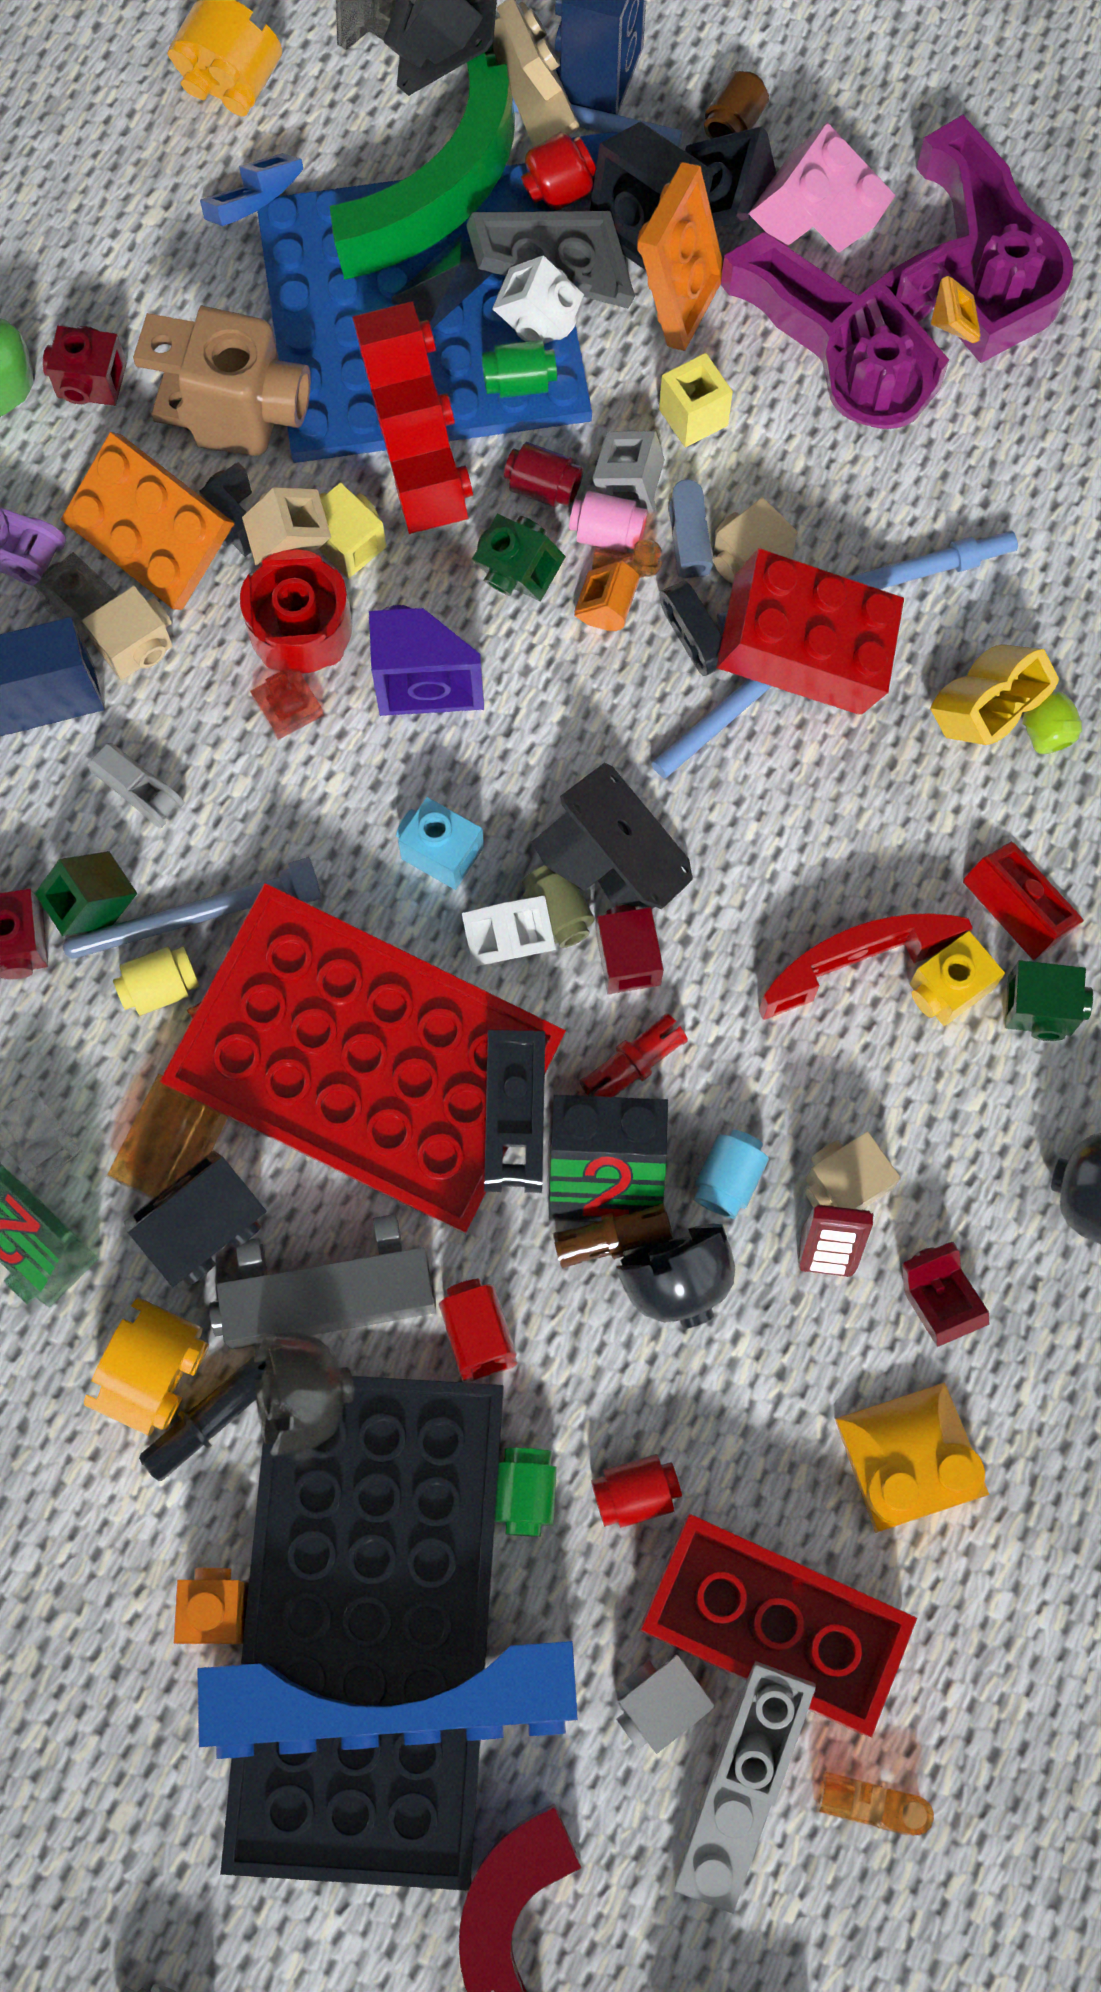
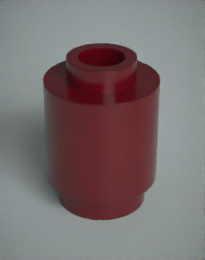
(543, 475)

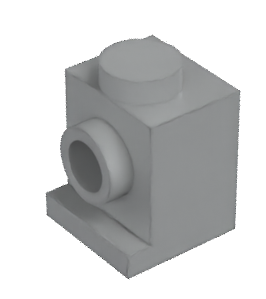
(630, 467)

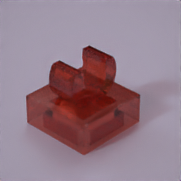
(286, 702)

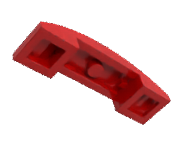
(920, 933)

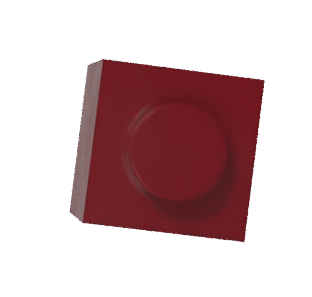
(629, 949)

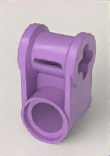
(27, 546)

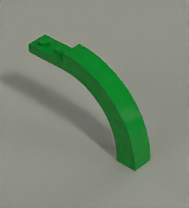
(443, 192)

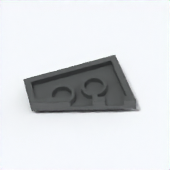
(573, 241)

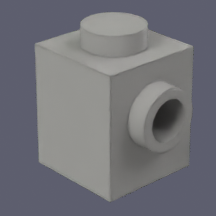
(661, 1703)

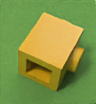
(955, 979)

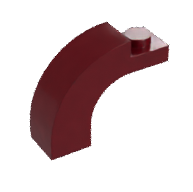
(511, 1873)

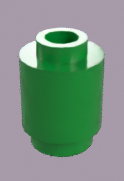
(519, 369)
(525, 1491)

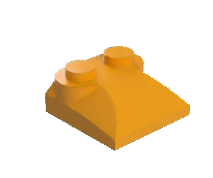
(911, 1457)

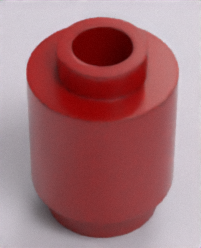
(636, 1491)

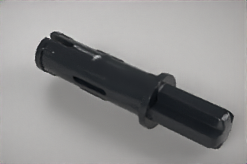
(202, 1421)

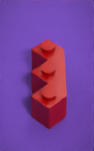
(412, 417)

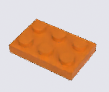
(682, 256)
(147, 521)

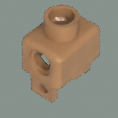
(225, 377)

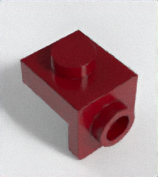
(943, 1294)

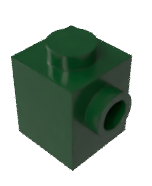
(85, 893)
(1047, 999)

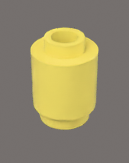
(156, 980)

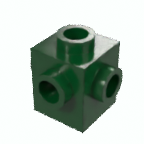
(518, 557)

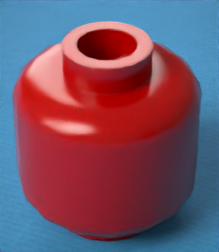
(558, 171)

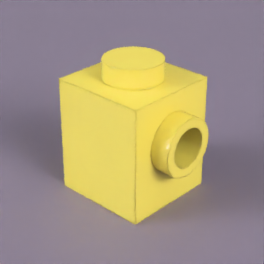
(695, 400)
(354, 530)

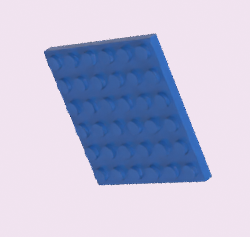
(316, 328)

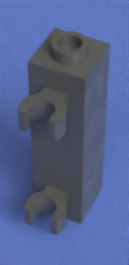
(323, 1296)

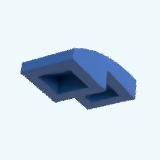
(262, 183)

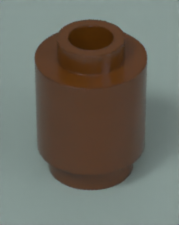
(736, 105)

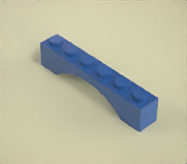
(263, 1706)

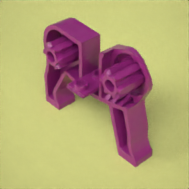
(870, 344)

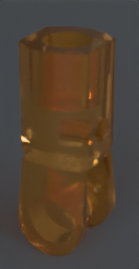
(873, 1805)

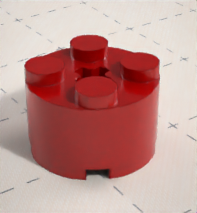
(296, 612)

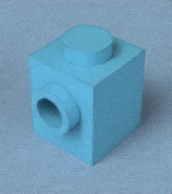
(439, 842)

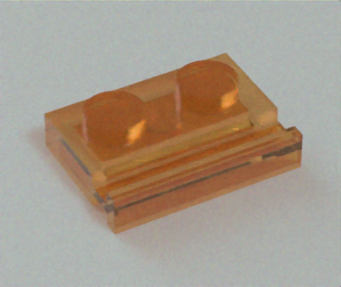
(165, 1141)

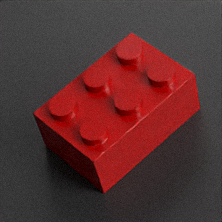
(810, 632)

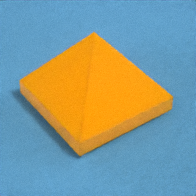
(956, 311)

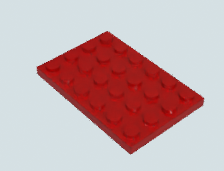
(351, 1055)

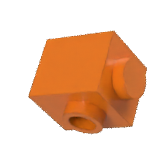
(210, 1608)

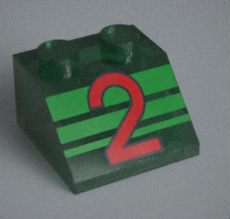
(37, 1245)

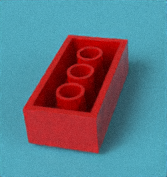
(749, 1605)

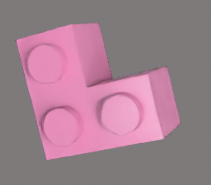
(825, 189)

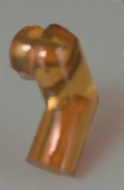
(643, 560)

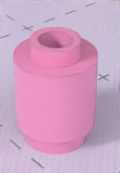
(608, 521)

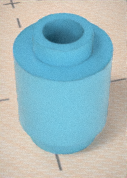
(730, 1173)

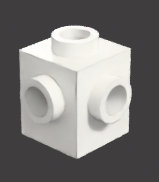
(538, 301)

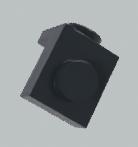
(225, 492)

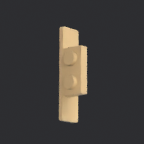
(532, 72)

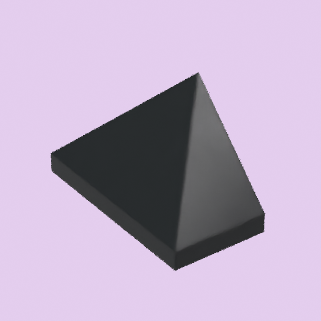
(443, 282)

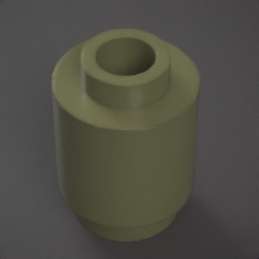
(565, 905)

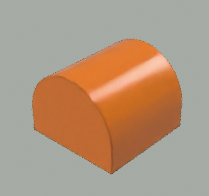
(607, 596)

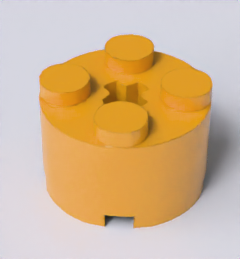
(224, 54)
(145, 1368)

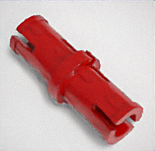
(635, 1059)

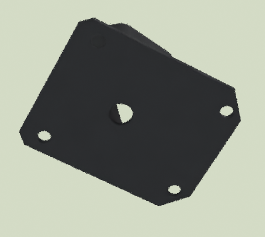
(438, 37)
(614, 842)

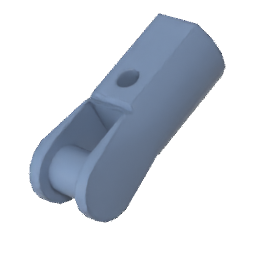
(690, 530)

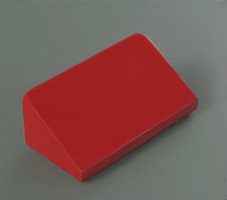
(1022, 900)

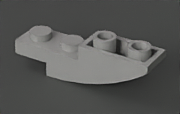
(743, 1786)

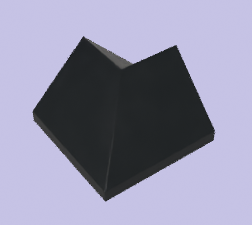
(741, 170)

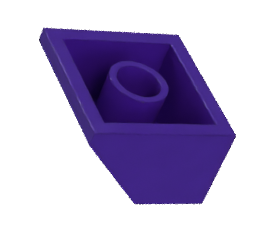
(421, 664)

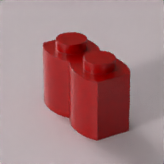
(477, 1330)

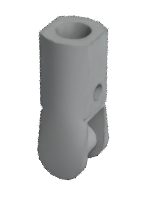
(133, 782)

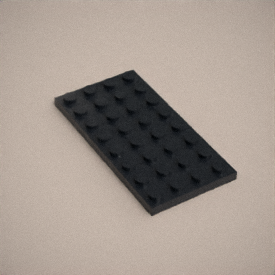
(372, 1595)

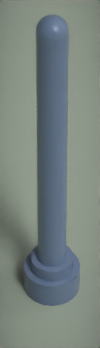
(296, 881)

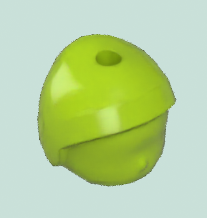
(1053, 724)

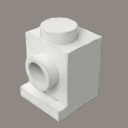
(508, 931)

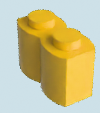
(994, 694)

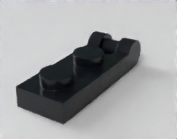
(514, 1108)

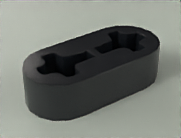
(692, 626)

